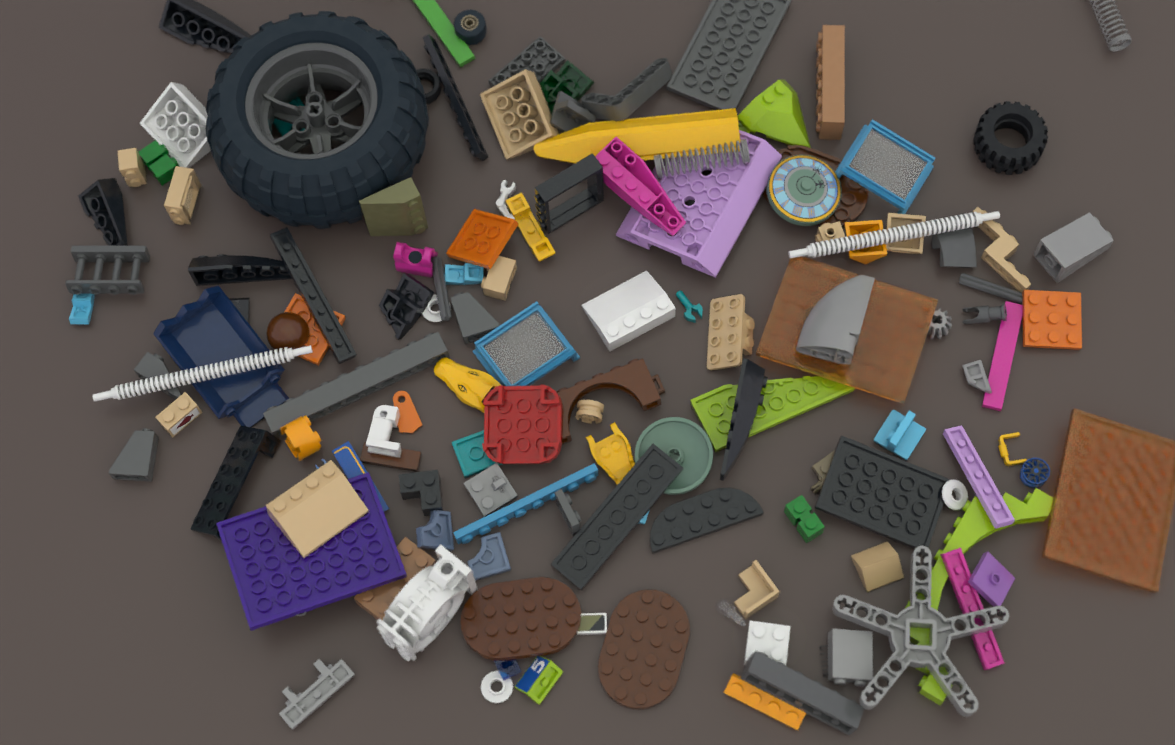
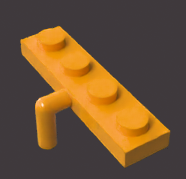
(764, 702)

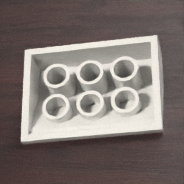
(179, 124)
(629, 310)

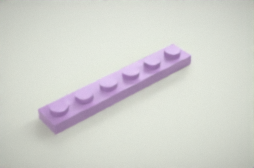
(978, 477)

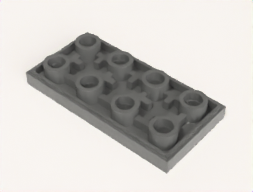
(537, 58)

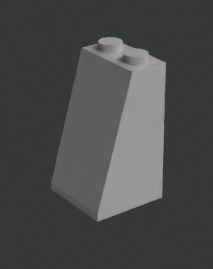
(1072, 246)

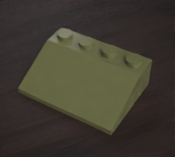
(395, 211)

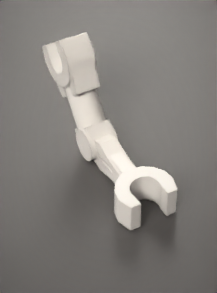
(505, 193)

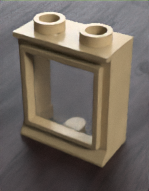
(182, 195)

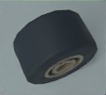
(470, 26)

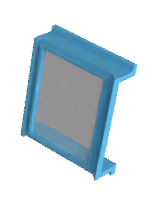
(886, 165)
(524, 348)

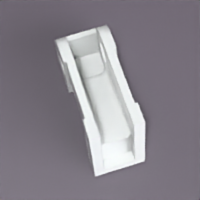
(384, 419)

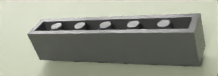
(802, 692)

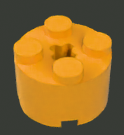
(301, 438)

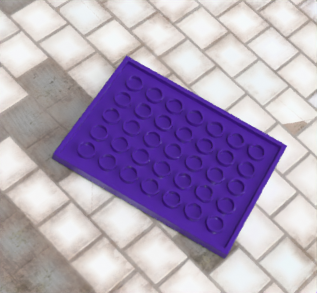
(282, 584)

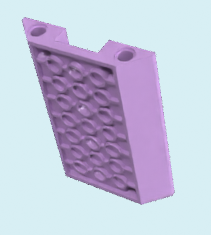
(719, 211)

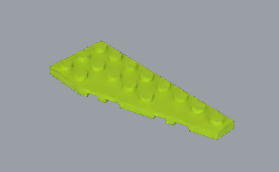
(781, 402)

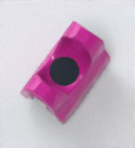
(414, 260)

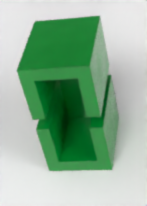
(158, 161)
(809, 524)

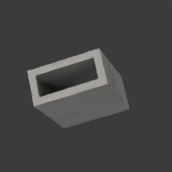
(850, 657)

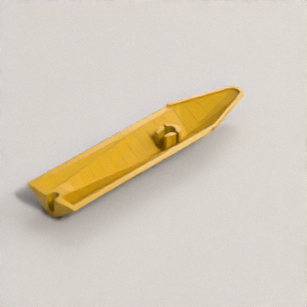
(647, 136)

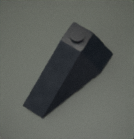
(105, 205)

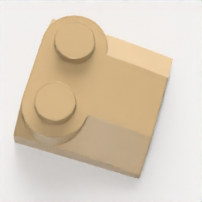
(910, 246)

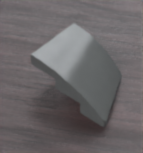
(956, 248)

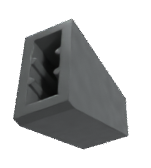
(472, 317)
(137, 458)

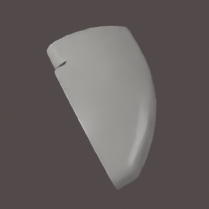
(836, 321)

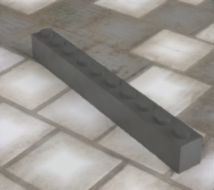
(359, 383)

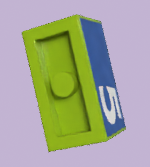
(539, 679)

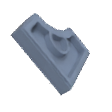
(436, 532)
(490, 559)

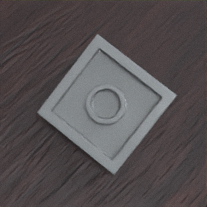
(490, 489)

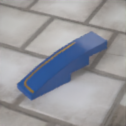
(353, 466)

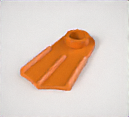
(409, 418)

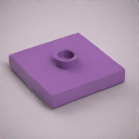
(991, 580)

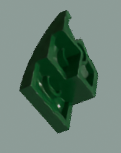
(568, 80)

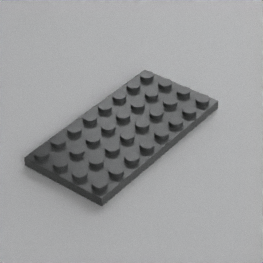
(727, 51)

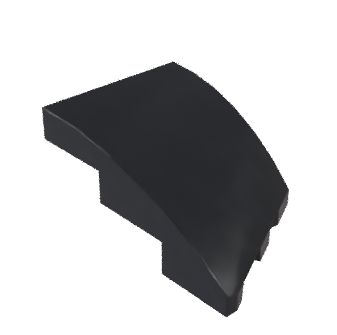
(405, 304)

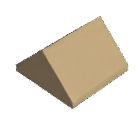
(878, 566)

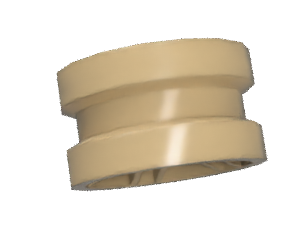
(589, 411)

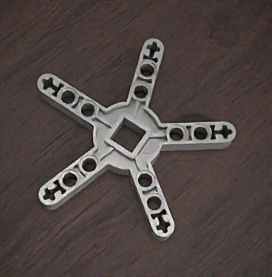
(920, 615)

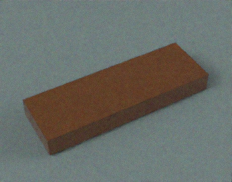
(408, 460)

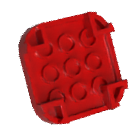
(522, 424)

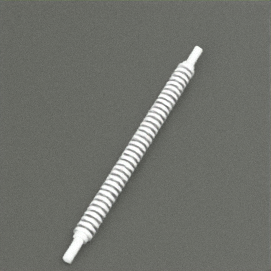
(894, 234)
(184, 378)

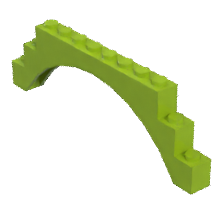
(969, 530)

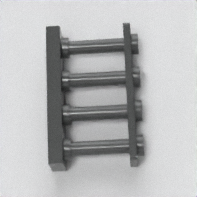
(104, 254)

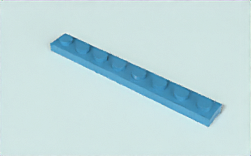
(520, 507)

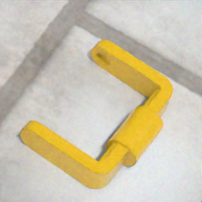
(1004, 452)

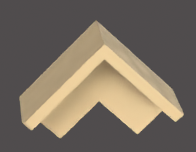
(761, 590)

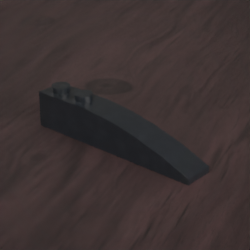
(200, 25)

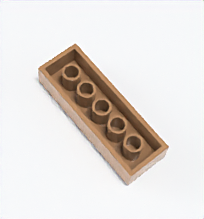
(831, 82)

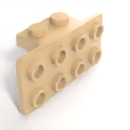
(729, 332)

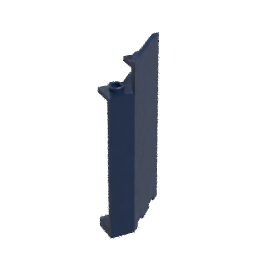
(214, 333)

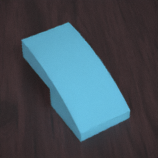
(463, 275)
(82, 308)

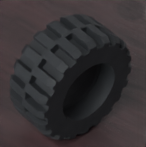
(1014, 117)

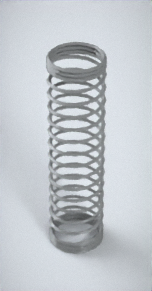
(1113, 40)
(744, 154)

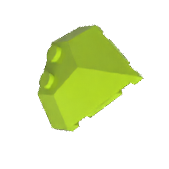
(776, 115)

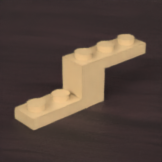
(999, 251)

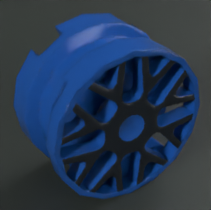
(1033, 473)

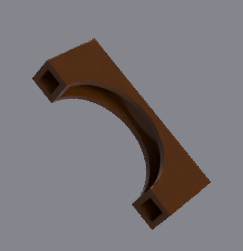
(631, 379)

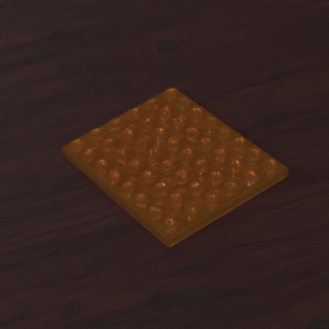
(887, 343)
(1112, 501)

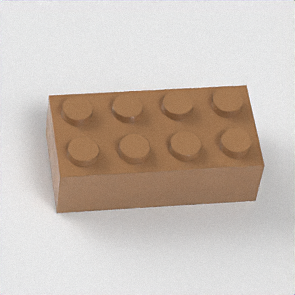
(379, 599)

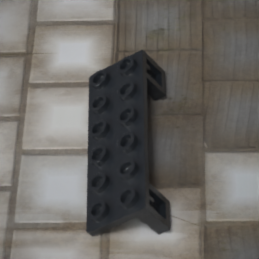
(232, 476)

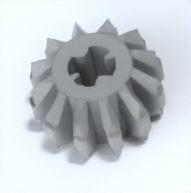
(942, 326)

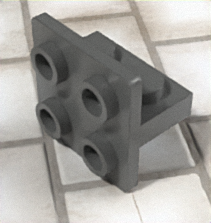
(569, 113)

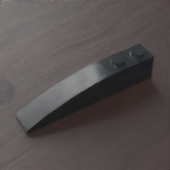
(235, 269)
(744, 413)

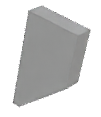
(976, 376)

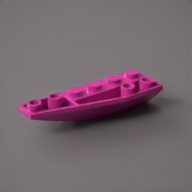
(636, 185)

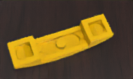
(529, 227)

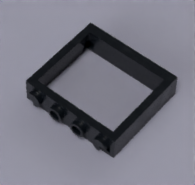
(587, 168)

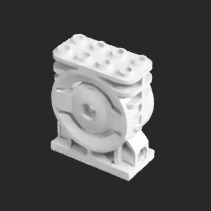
(426, 604)

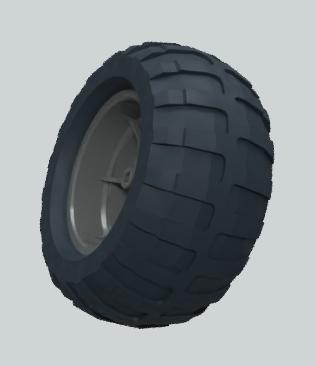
(310, 57)

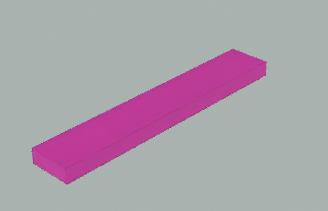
(1003, 357)
(970, 602)

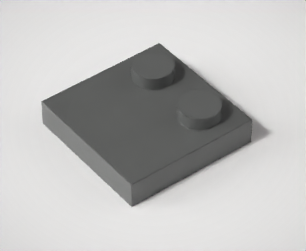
(571, 518)

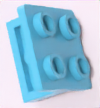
(900, 434)

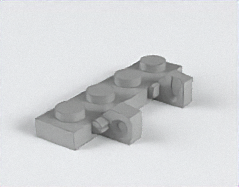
(304, 704)

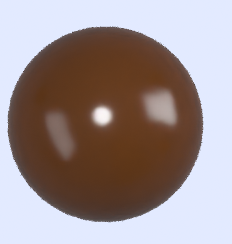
(287, 331)

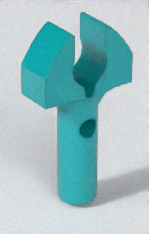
(689, 307)

